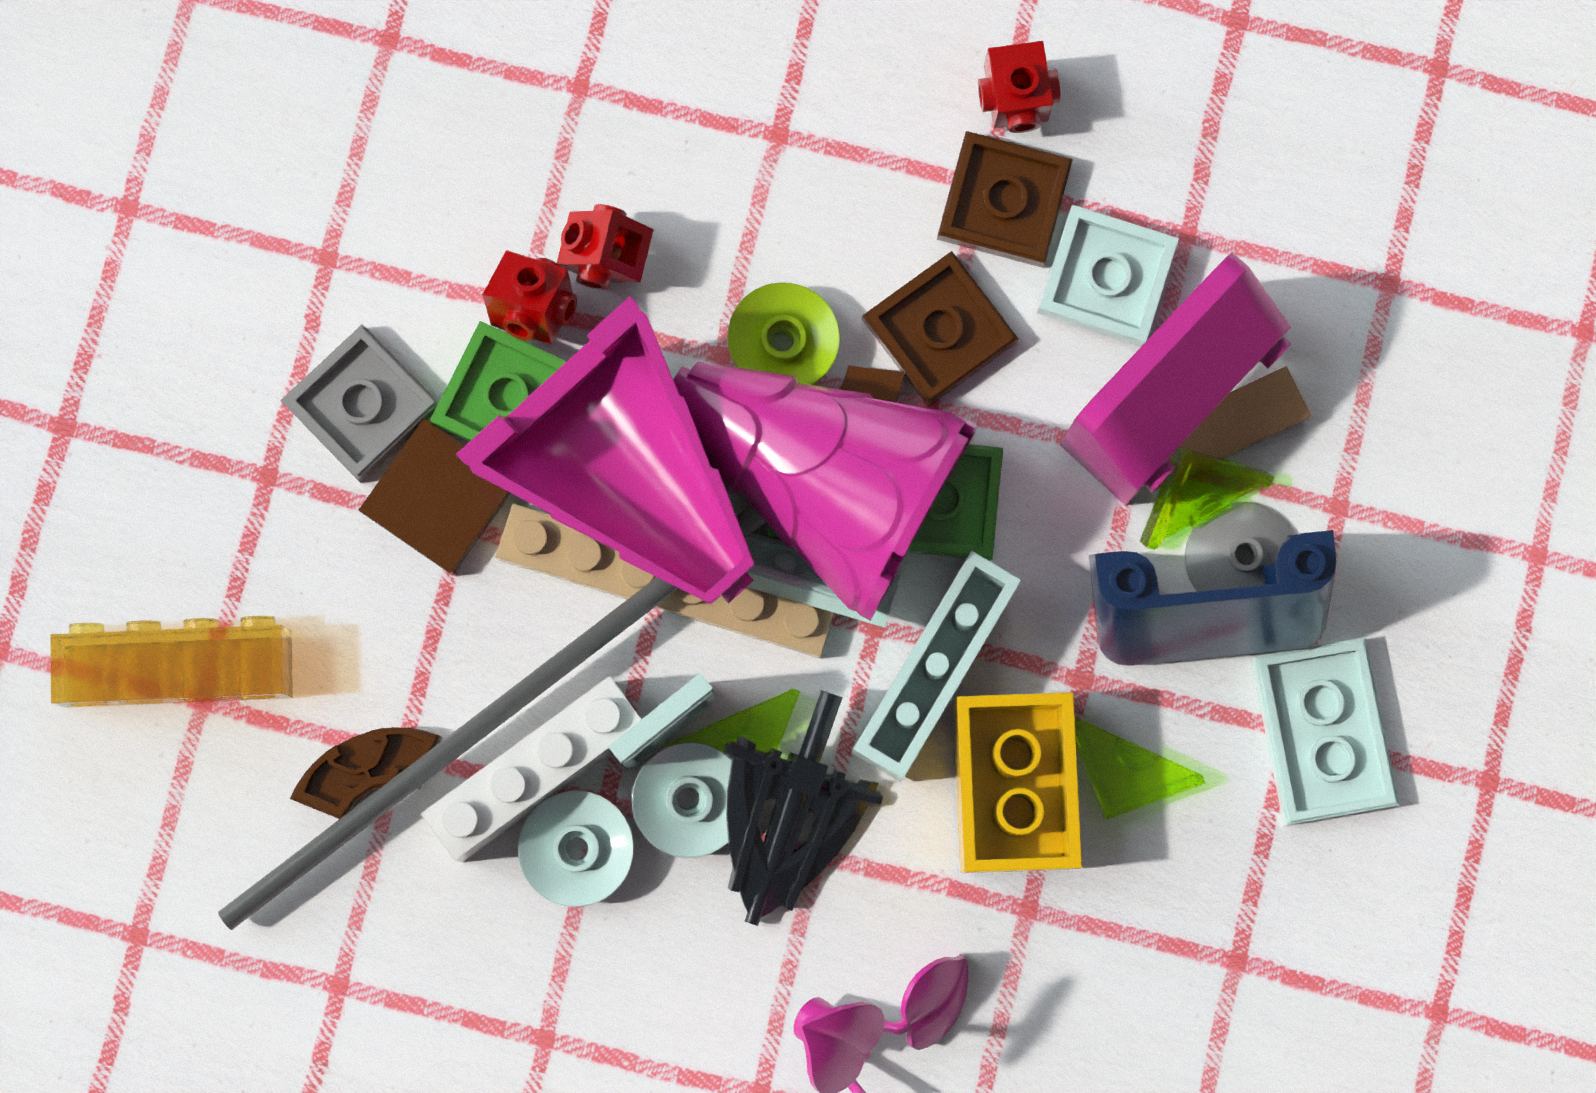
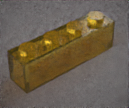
(171, 664)

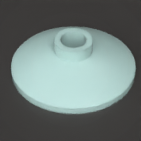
(662, 821)
(545, 843)

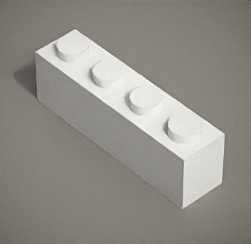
(531, 771)

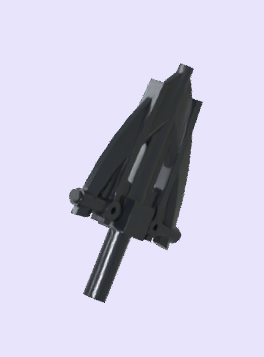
(770, 871)

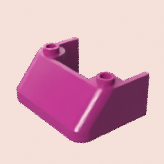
(1177, 380)

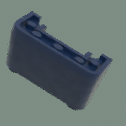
(1150, 628)

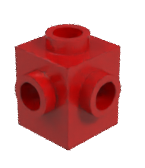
(1018, 86)
(604, 247)
(529, 297)

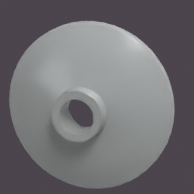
(1212, 546)

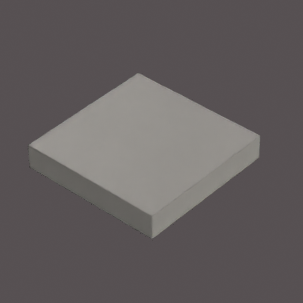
(360, 403)

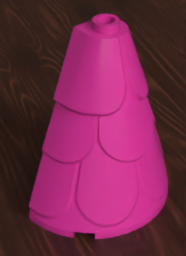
(621, 461)
(827, 468)

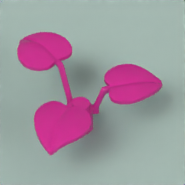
(842, 1036)

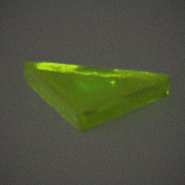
(1197, 492)
(760, 724)
(1127, 774)

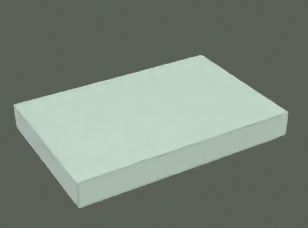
(1324, 731)

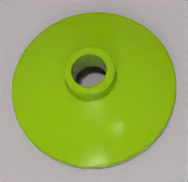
(790, 312)

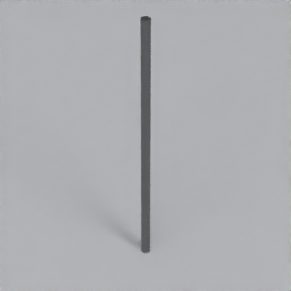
(457, 743)

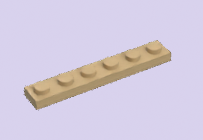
(556, 550)

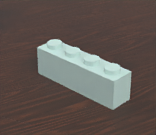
(936, 666)

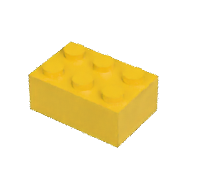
(1016, 782)

